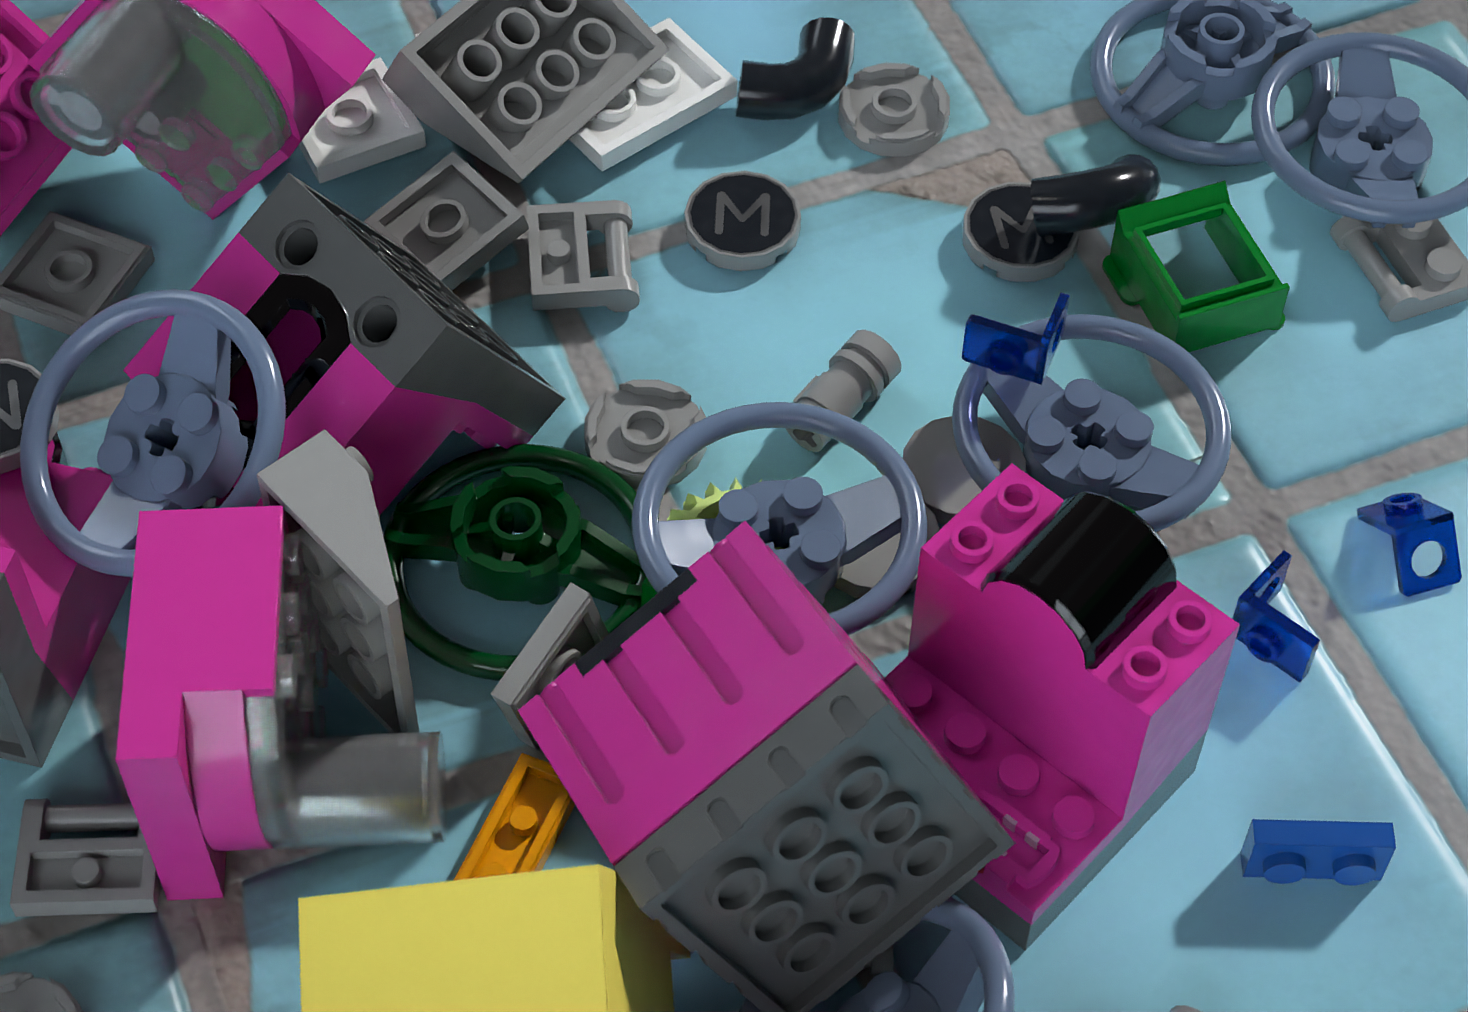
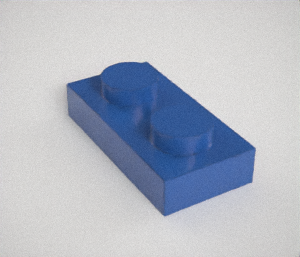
(1317, 850)

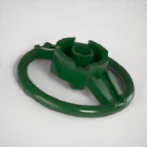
(531, 566)

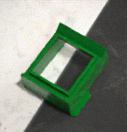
(1210, 317)

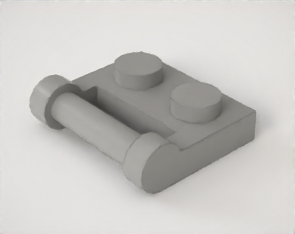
(561, 256)
(1423, 257)
(81, 873)

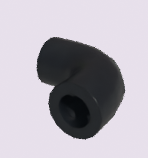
(804, 83)
(1092, 196)

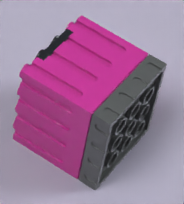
(760, 779)

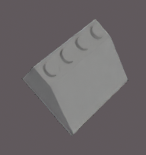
(521, 73)
(352, 582)

